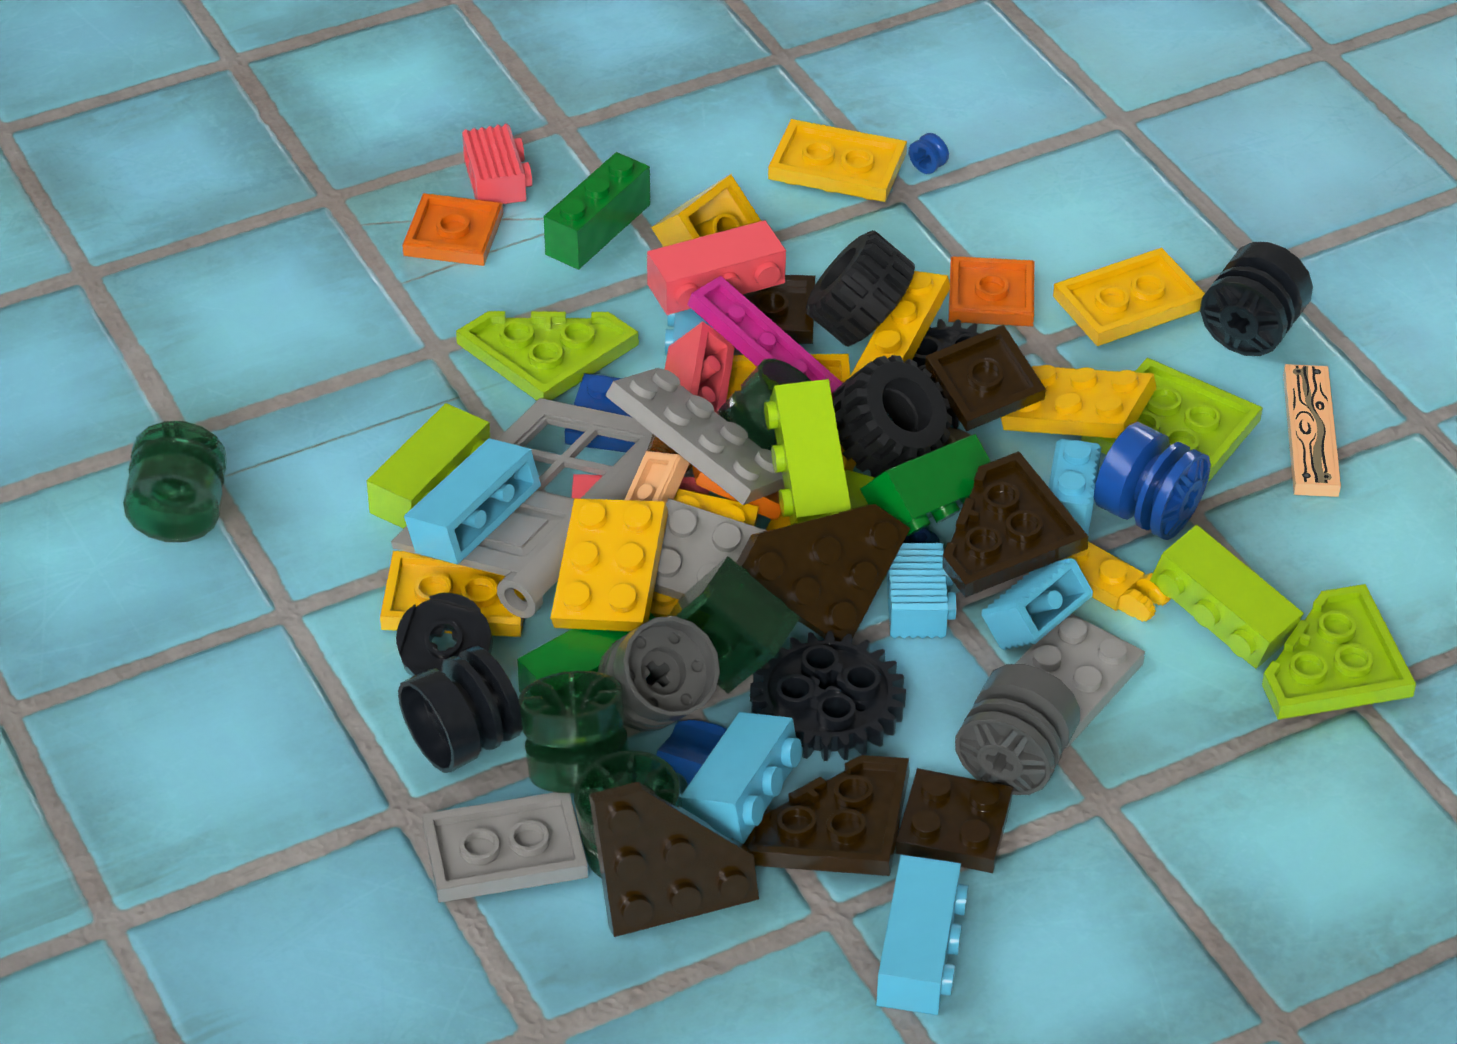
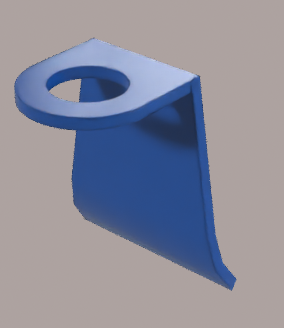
(690, 746)

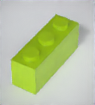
(807, 450)
(424, 462)
(1226, 596)

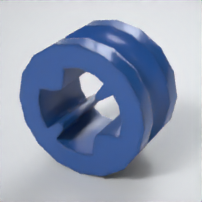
(928, 153)

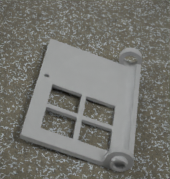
(533, 538)

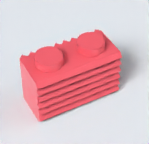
(495, 164)

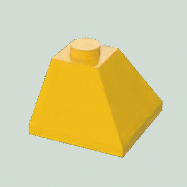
(709, 212)

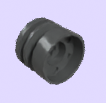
(679, 661)
(1018, 728)

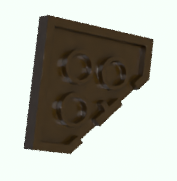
(1009, 527)
(827, 565)
(837, 822)
(664, 861)

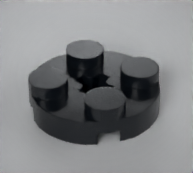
(432, 619)

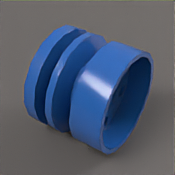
(1152, 480)

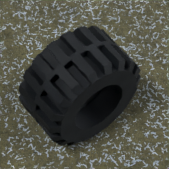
(860, 288)
(910, 401)

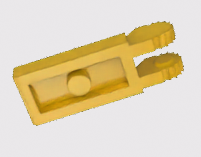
(1119, 583)

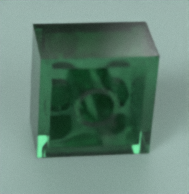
(739, 618)

